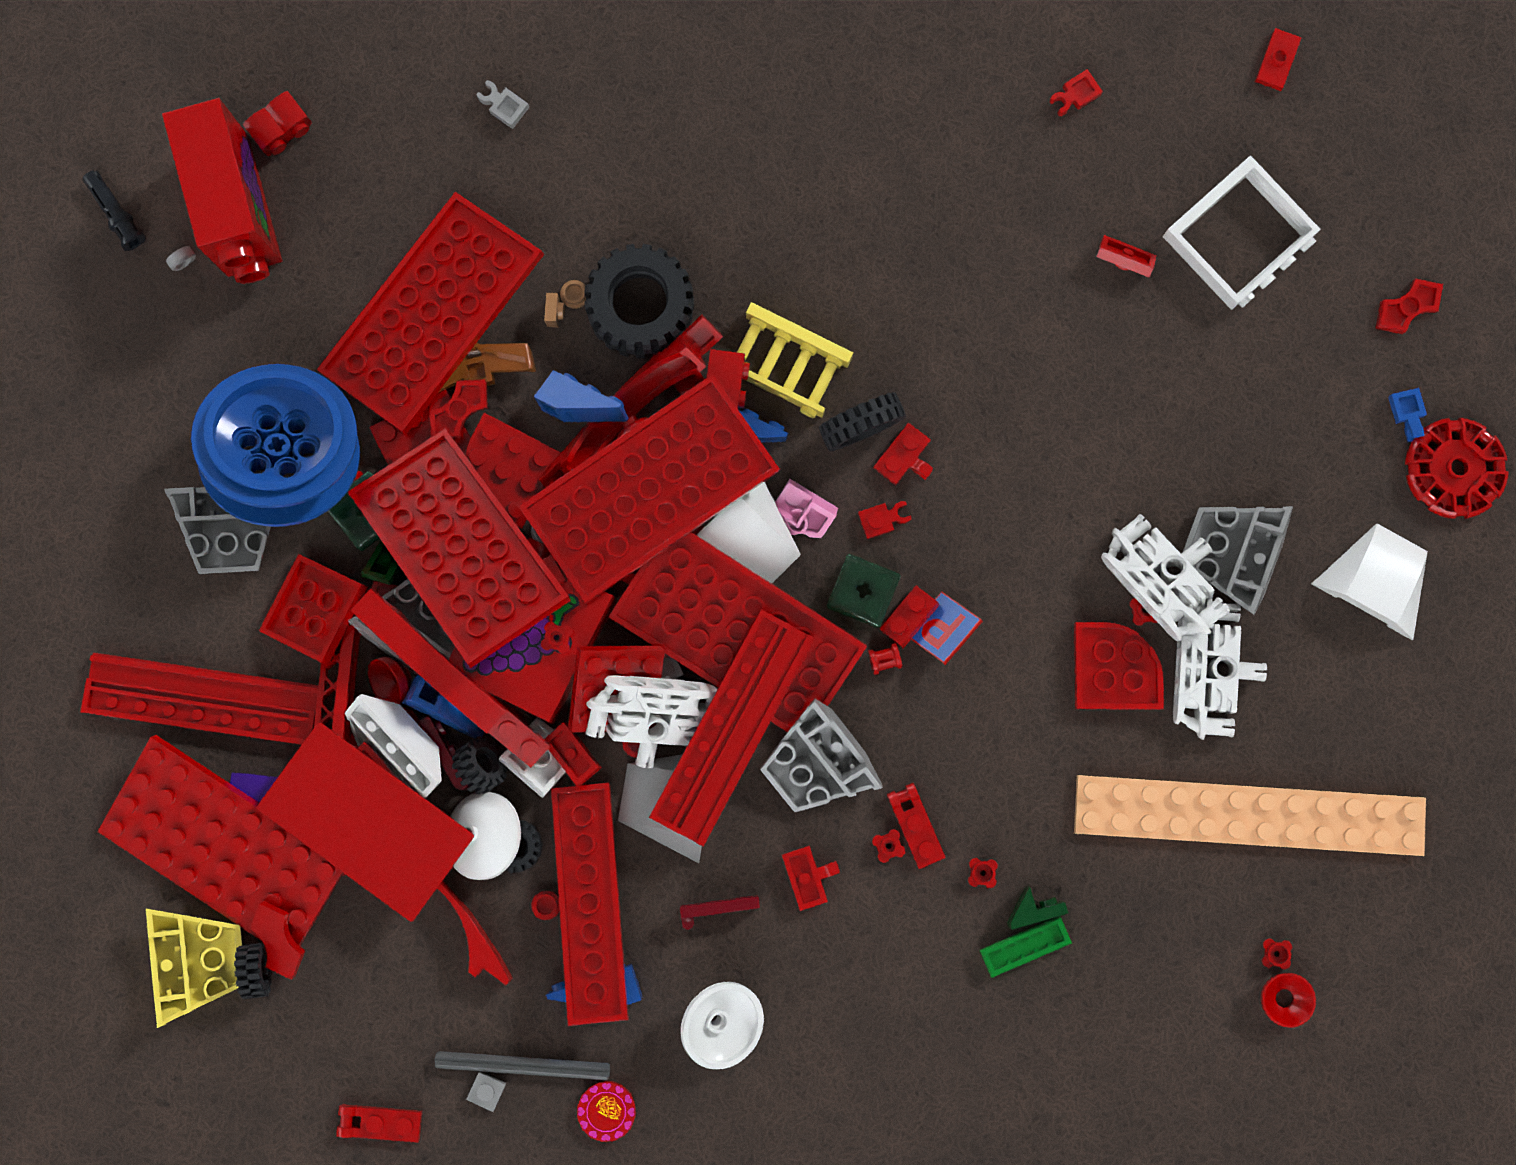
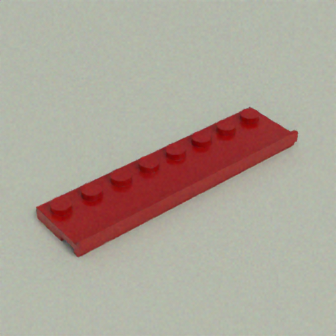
(200, 698)
(731, 728)

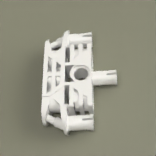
(1171, 595)
(1220, 690)
(644, 702)

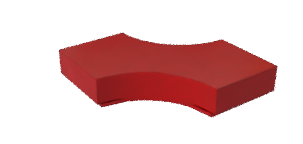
(1421, 298)
(467, 399)
(272, 928)

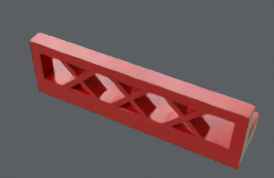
(343, 686)

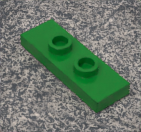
(1025, 946)

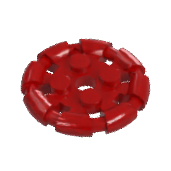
(1441, 473)

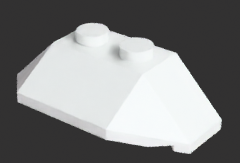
(397, 740)

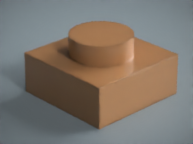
(553, 310)

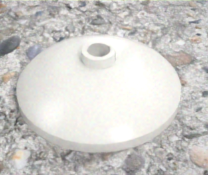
(495, 835)
(732, 1033)

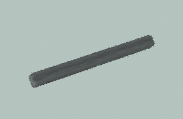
(522, 1065)

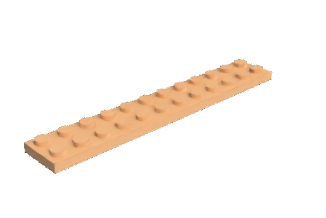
(1250, 815)

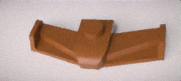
(491, 358)

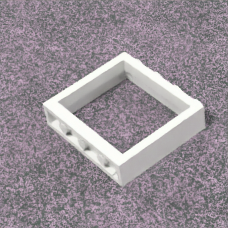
(1277, 198)

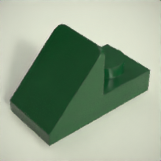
(382, 567)
(1027, 912)

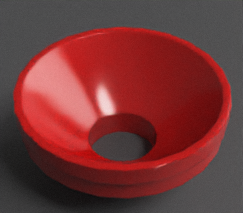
(389, 679)
(1302, 1002)

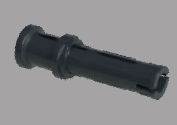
(119, 220)

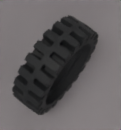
(862, 421)

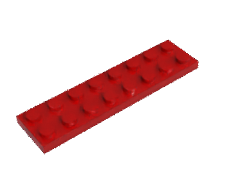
(589, 905)

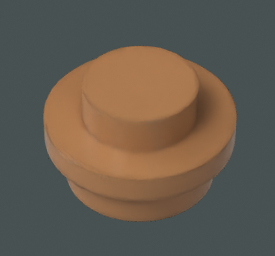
(573, 294)

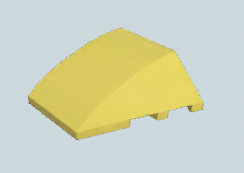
(189, 962)

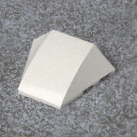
(754, 534)
(1380, 577)

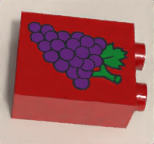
(222, 190)
(529, 674)

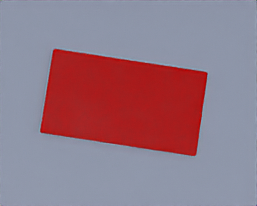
(365, 821)

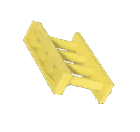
(810, 345)

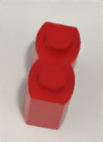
(277, 124)

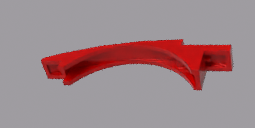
(664, 369)
(481, 707)
(481, 949)

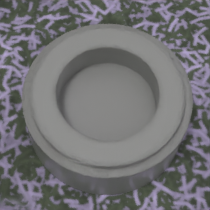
(181, 258)

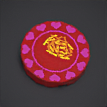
(606, 1111)

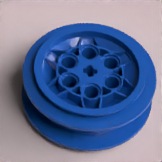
(289, 401)

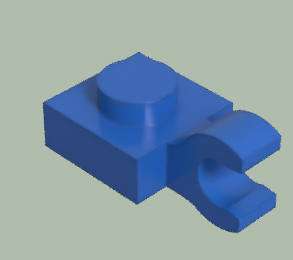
(1408, 408)

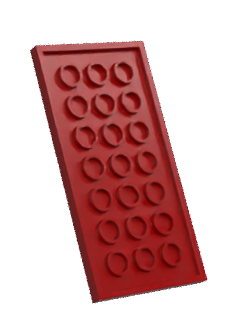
(430, 312)
(649, 488)
(459, 547)
(705, 603)
(216, 841)

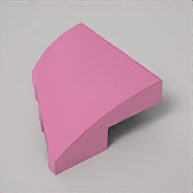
(804, 510)

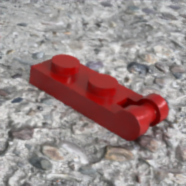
(916, 827)
(380, 1123)

